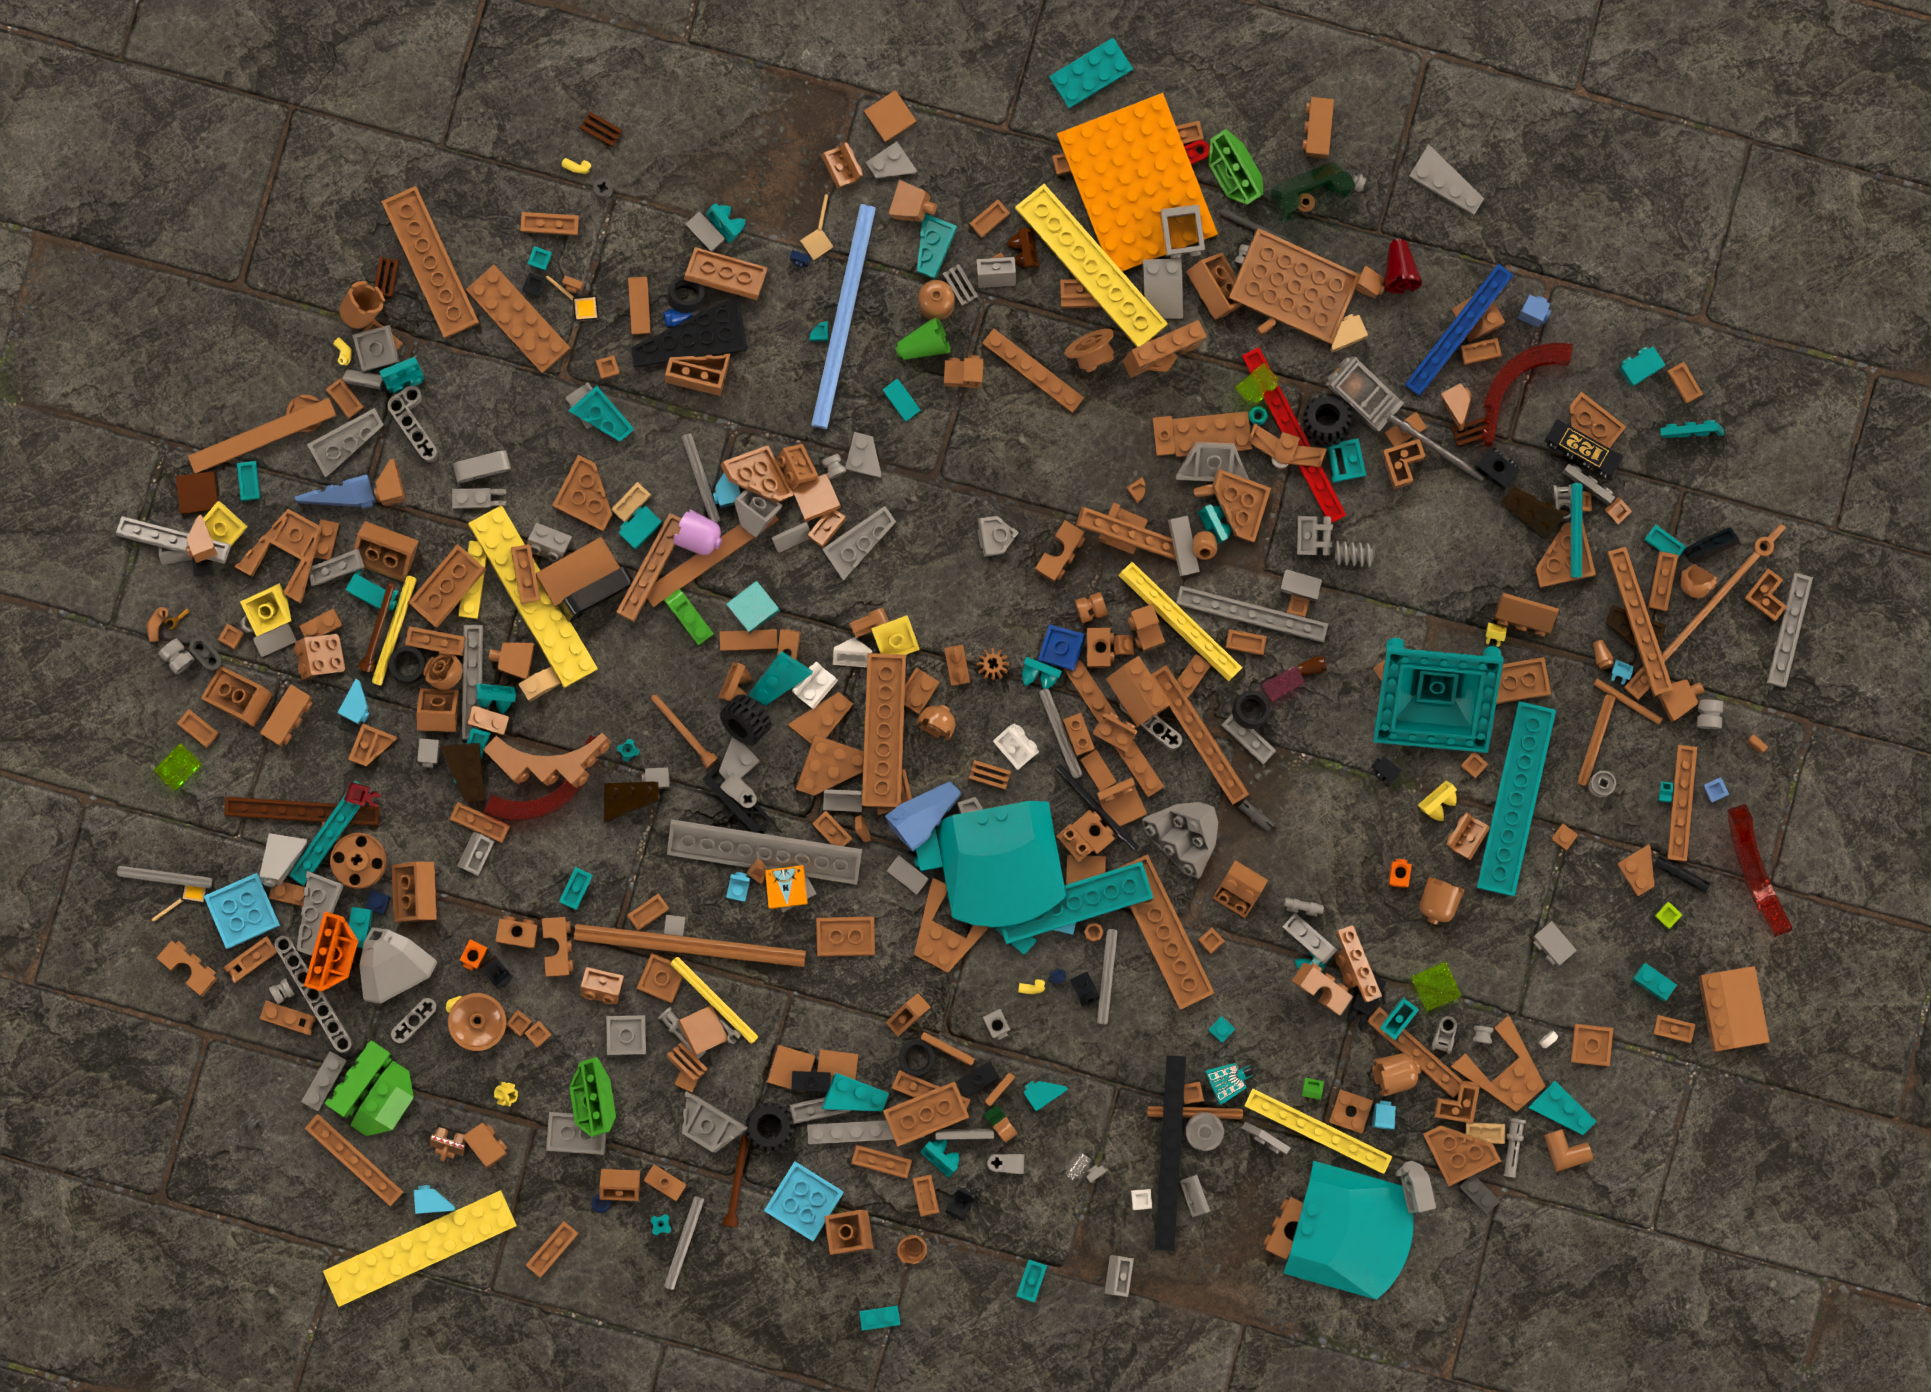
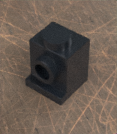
(1385, 770)

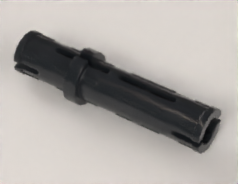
(1686, 876)

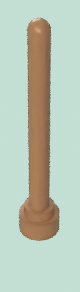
(707, 758)

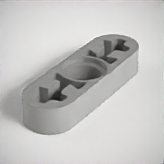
(420, 1006)

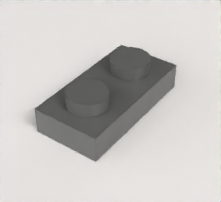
(1479, 1194)

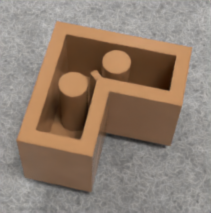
(964, 373)
(1397, 461)
(1145, 624)

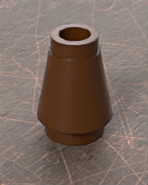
(1313, 666)

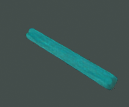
(1576, 529)

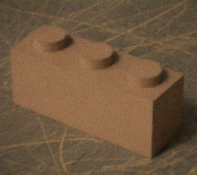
(1318, 127)
(287, 716)

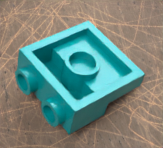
(402, 375)

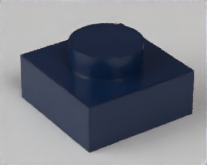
(799, 259)
(377, 902)

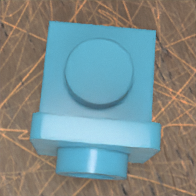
(738, 887)

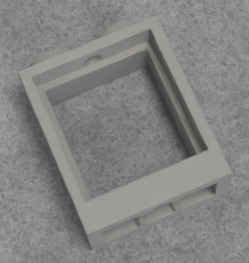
(1178, 212)

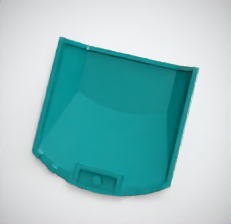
(1001, 864)
(1351, 1232)

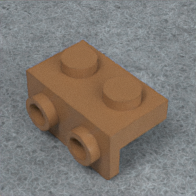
(842, 165)
(1467, 836)

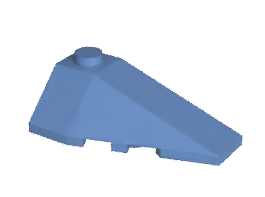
(353, 493)
(918, 817)

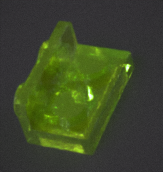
(1257, 384)
(177, 767)

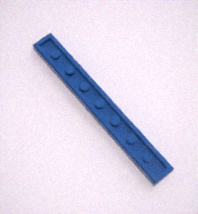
(1459, 329)

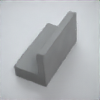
(996, 272)
(1300, 585)
(842, 800)

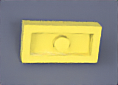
(1432, 803)

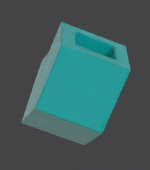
(1665, 792)

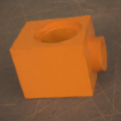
(1393, 879)
(473, 946)

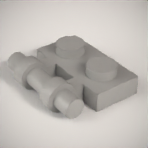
(1308, 535)
(1311, 908)

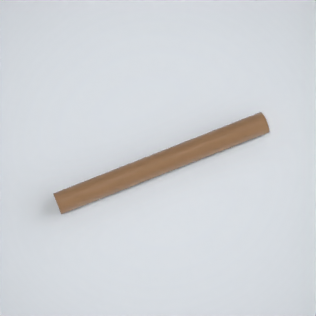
(1627, 701)

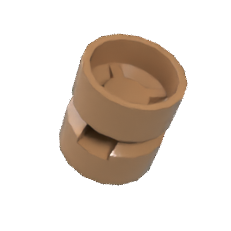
(1091, 607)

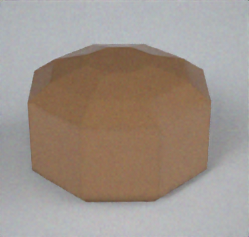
(1093, 932)

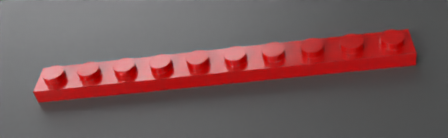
(1288, 424)

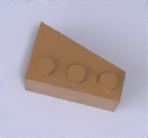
(698, 373)

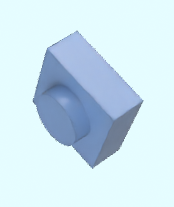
(1715, 790)

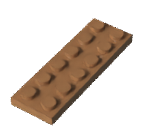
(518, 319)

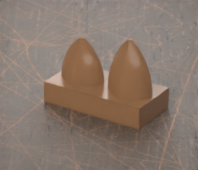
(957, 665)
(736, 675)

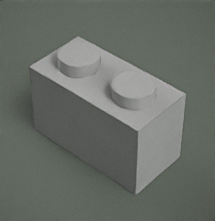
(1553, 944)

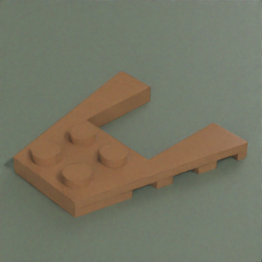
(294, 536)
(938, 944)
(1517, 1082)

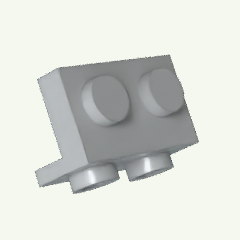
(548, 542)

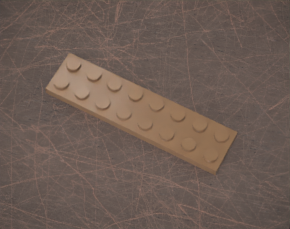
(430, 262)
(883, 730)
(1170, 943)

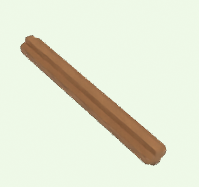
(1596, 740)
(1189, 1112)

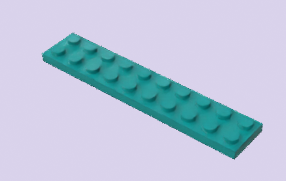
(1516, 799)

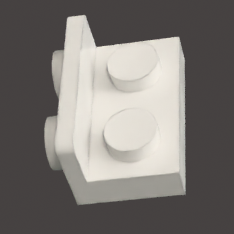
(815, 686)
(1016, 746)

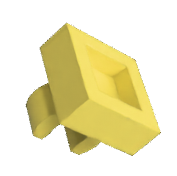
(1496, 632)

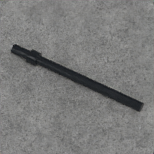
(1122, 835)

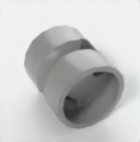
(176, 656)
(1710, 714)
(1602, 784)

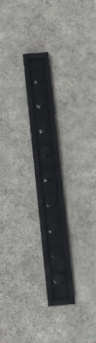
(1170, 1152)

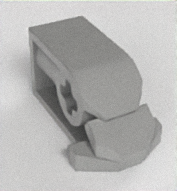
(1416, 1187)

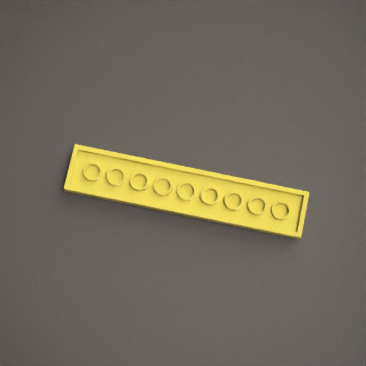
(1091, 266)
(547, 623)
(419, 1248)

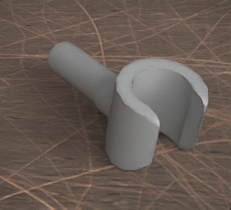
(731, 1039)

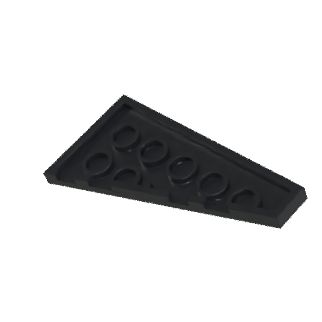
(707, 333)

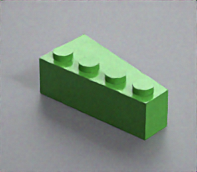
(359, 1079)

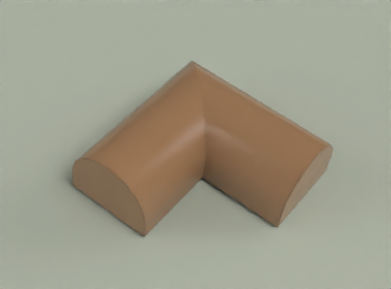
(1762, 597)
(1462, 1109)
(1564, 1156)

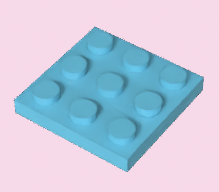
(242, 911)
(803, 1201)

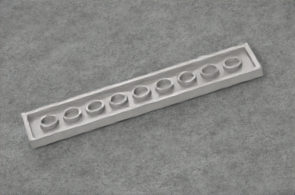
(776, 852)

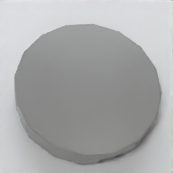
(1204, 1131)

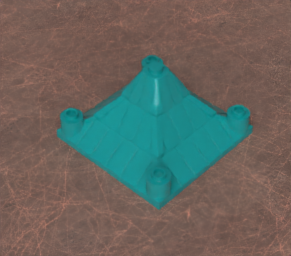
(1437, 698)

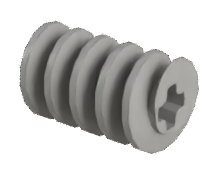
(1354, 554)

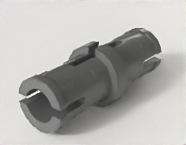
(1256, 815)

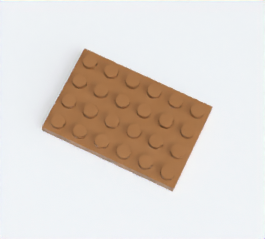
(1294, 286)

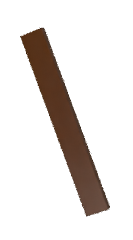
(294, 810)

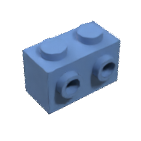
(1535, 311)

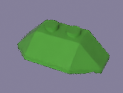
(1234, 168)
(592, 1098)
(385, 1102)

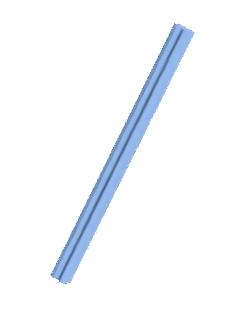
(843, 316)

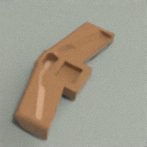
(1286, 448)

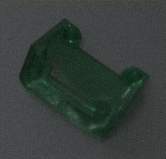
(1286, 192)

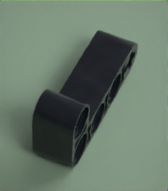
(595, 593)

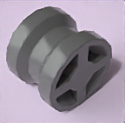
(602, 192)

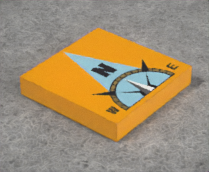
(786, 887)

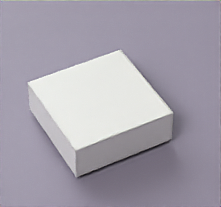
(1141, 1199)

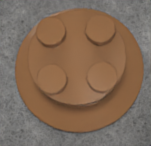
(1092, 349)

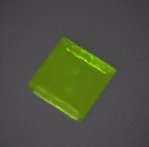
(1436, 986)

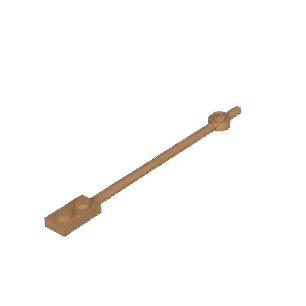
(1639, 683)

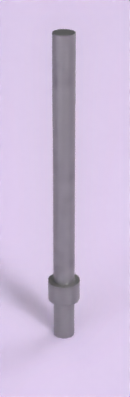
(1405, 426)

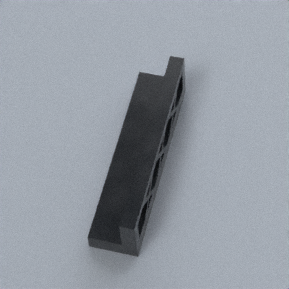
(729, 801)

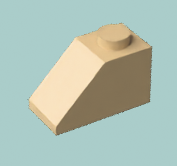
(1349, 333)
(539, 684)

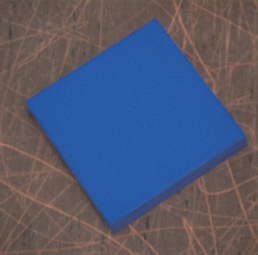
(1061, 647)

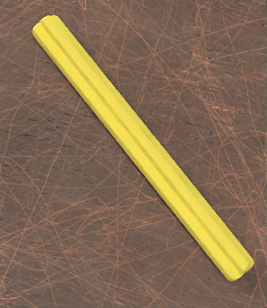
(394, 630)
(714, 1000)

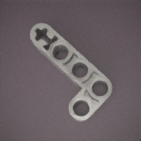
(415, 427)
(1148, 727)

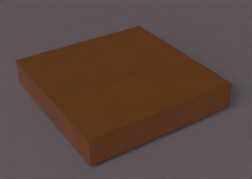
(196, 492)

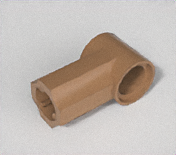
(863, 625)

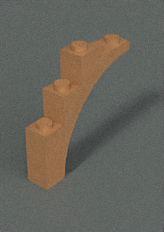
(547, 768)

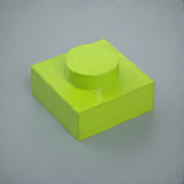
(1668, 915)

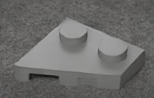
(863, 456)
(737, 760)
(1263, 1137)

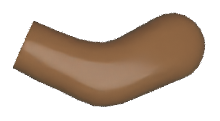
(1203, 491)
(154, 622)

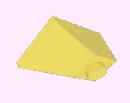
(267, 609)

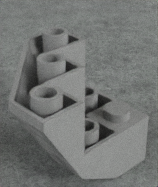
(1185, 834)
(391, 965)

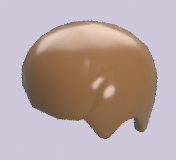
(912, 1249)

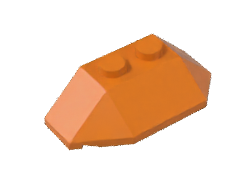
(332, 953)

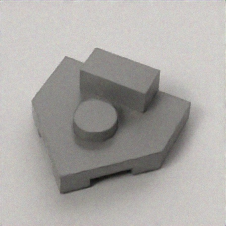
(994, 535)

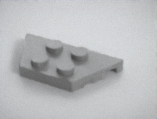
(1207, 458)
(708, 1124)

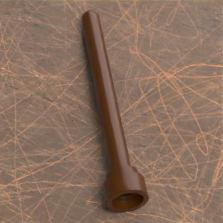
(367, 663)
(731, 1219)

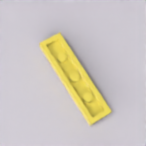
(471, 601)

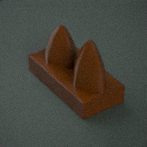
(1025, 241)

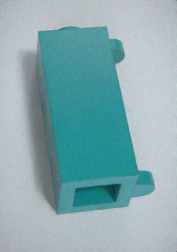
(369, 592)

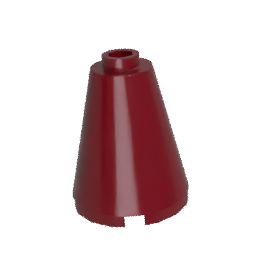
(1401, 269)

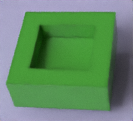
(1312, 1088)

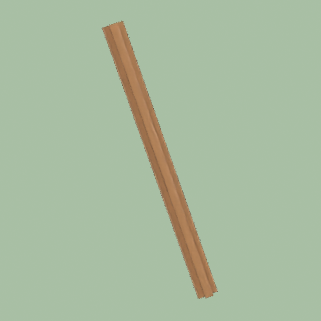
(689, 945)

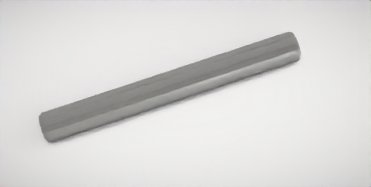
(701, 478)
(1060, 733)
(166, 877)
(1107, 976)
(684, 1243)

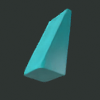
(901, 400)

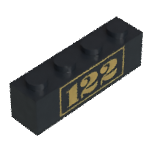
(1584, 449)

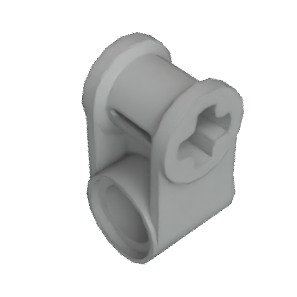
(1562, 499)
(736, 788)
(1444, 1036)
(1009, 1163)

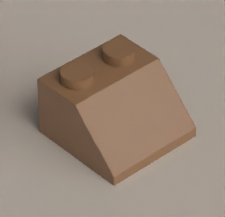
(1488, 322)
(389, 485)
(437, 710)
(485, 1144)
(849, 1232)

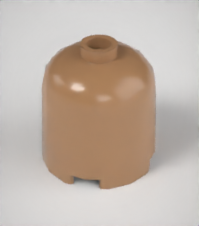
(936, 300)
(361, 305)
(1440, 900)
(1395, 1073)

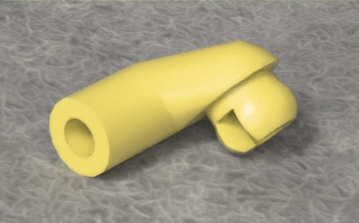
(574, 167)

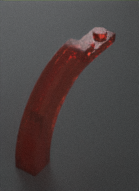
(1534, 357)
(536, 808)
(1751, 865)

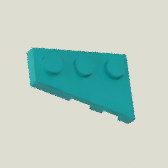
(934, 243)
(602, 414)
(779, 678)

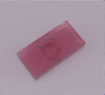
(1283, 683)

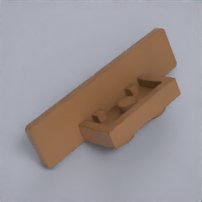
(1355, 966)

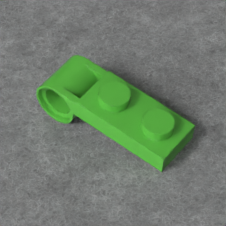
(688, 616)

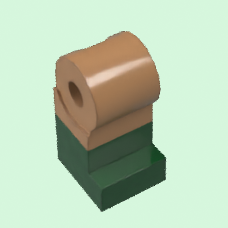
(1000, 1123)

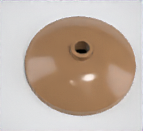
(480, 1035)

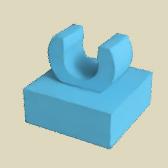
(1623, 670)

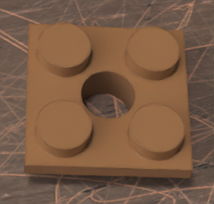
(1362, 1108)

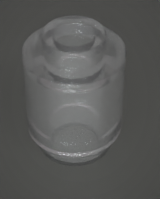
(1077, 1166)

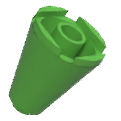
(924, 341)

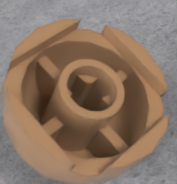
(443, 671)
(937, 721)

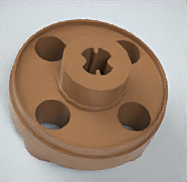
(348, 868)

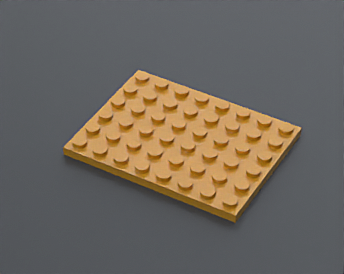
(1129, 171)

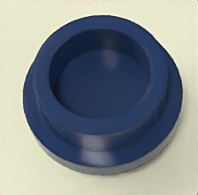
(1056, 976)
(600, 1205)

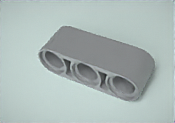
(481, 466)

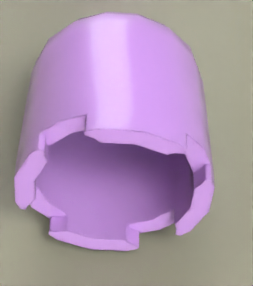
(698, 534)

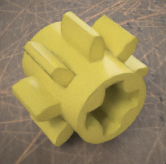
(505, 1094)

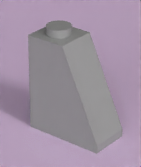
(280, 858)

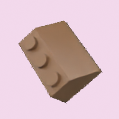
(1214, 282)
(386, 551)
(1525, 614)
(1138, 691)
(414, 892)

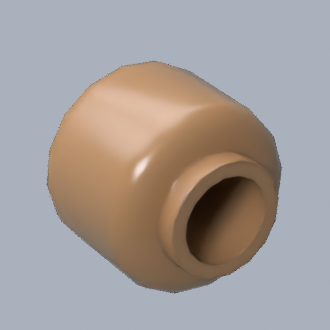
(1204, 545)

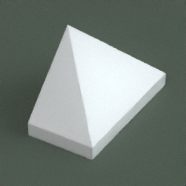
(851, 653)

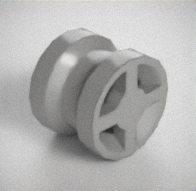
(1482, 1034)

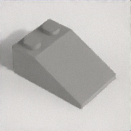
(1164, 286)

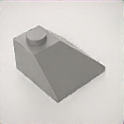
(755, 511)

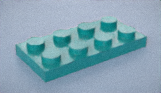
(1091, 73)

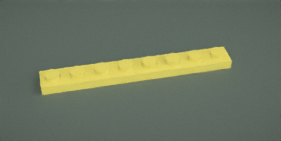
(1180, 621)
(1318, 1131)

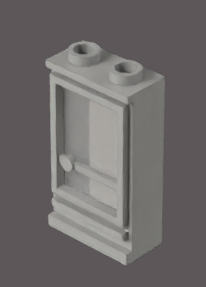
(1364, 393)

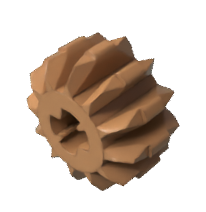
(989, 657)

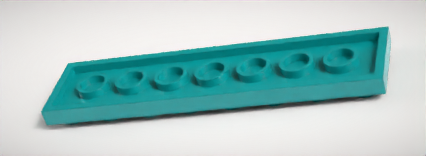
(1087, 900)

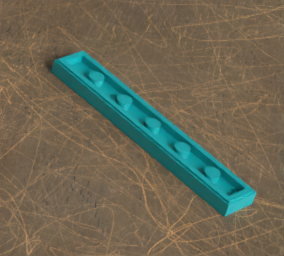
(324, 840)

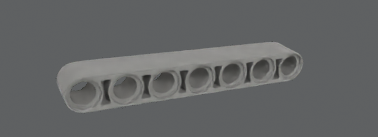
(315, 1004)

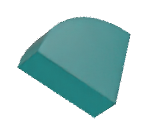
(820, 332)

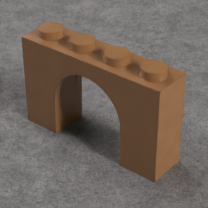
(1182, 340)

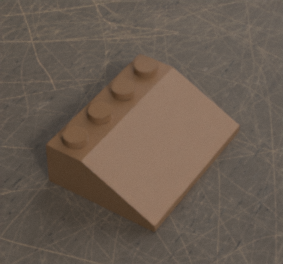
(1733, 1009)

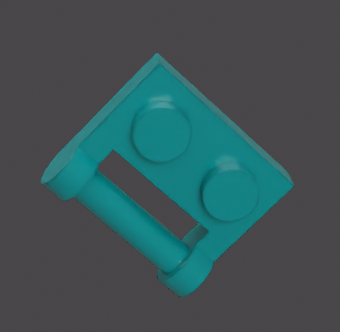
(1351, 458)

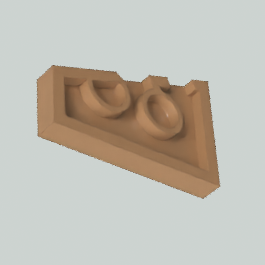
(822, 719)

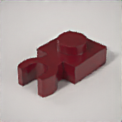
(360, 794)

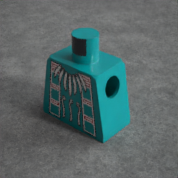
(1227, 1081)

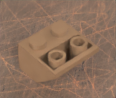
(1240, 889)

